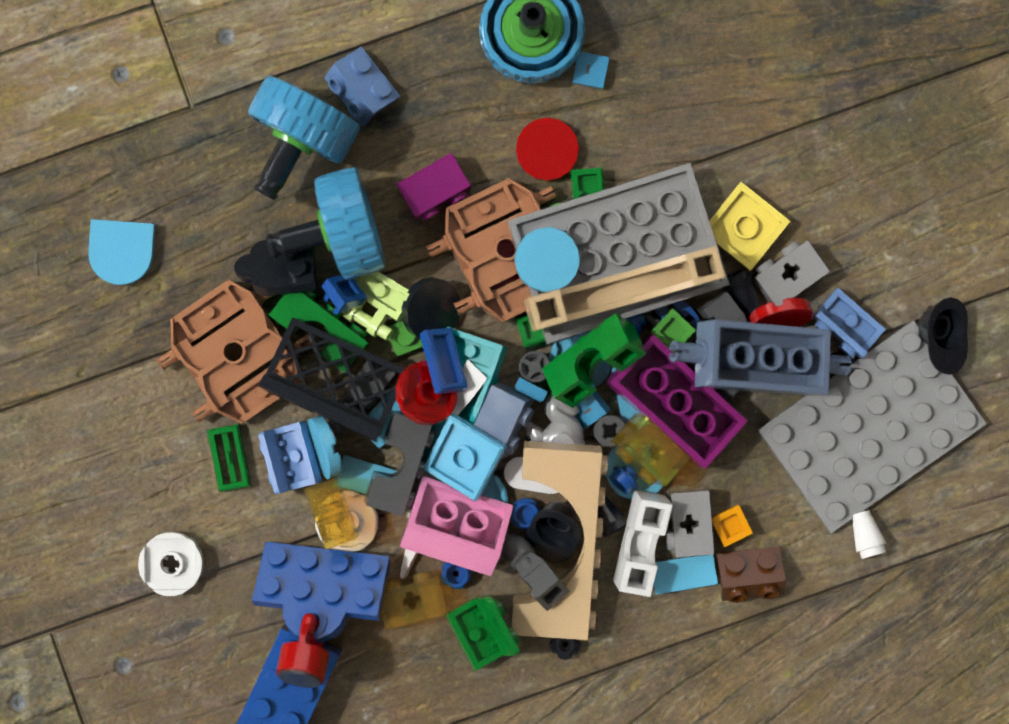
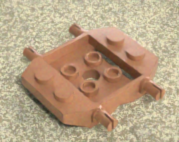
(478, 253)
(208, 358)

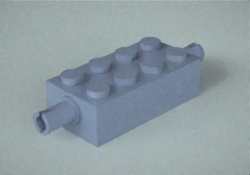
(761, 358)

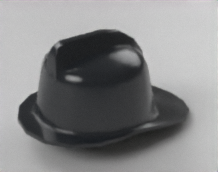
(945, 333)
(555, 532)

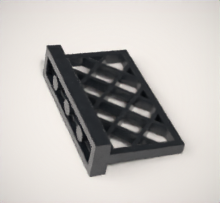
(314, 400)

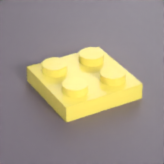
(746, 226)

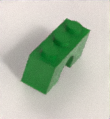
(304, 308)
(572, 371)

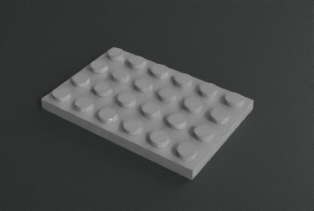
(626, 231)
(871, 428)

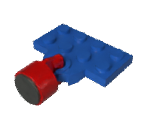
(317, 596)

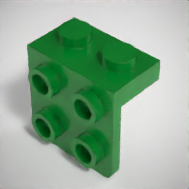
(483, 631)

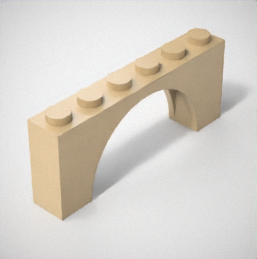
(575, 474)

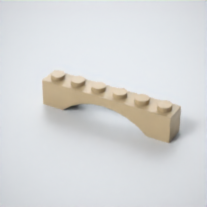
(624, 288)

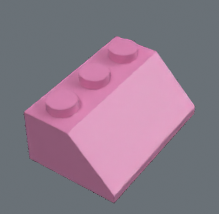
(456, 527)

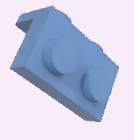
(361, 86)
(848, 324)
(290, 457)

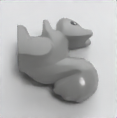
(563, 425)

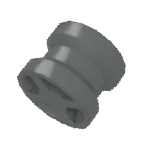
(531, 366)
(607, 426)

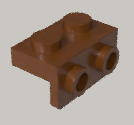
(751, 574)

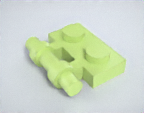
(383, 295)

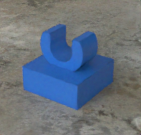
(343, 293)

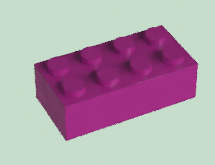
(665, 392)

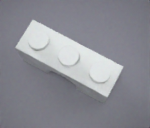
(636, 559)

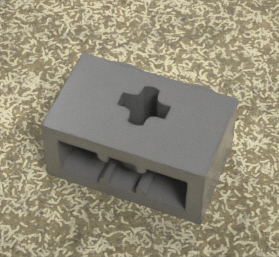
(808, 270)
(700, 537)

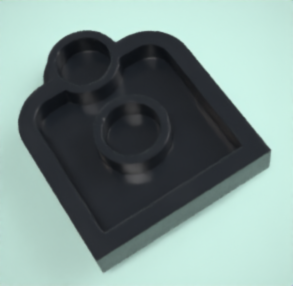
(277, 275)

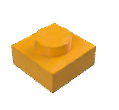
(731, 525)

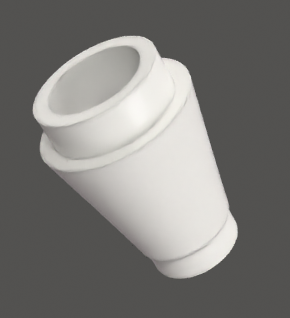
(867, 535)

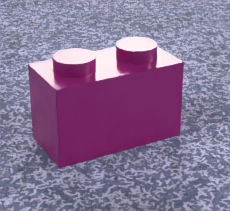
(434, 187)

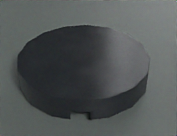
(430, 306)

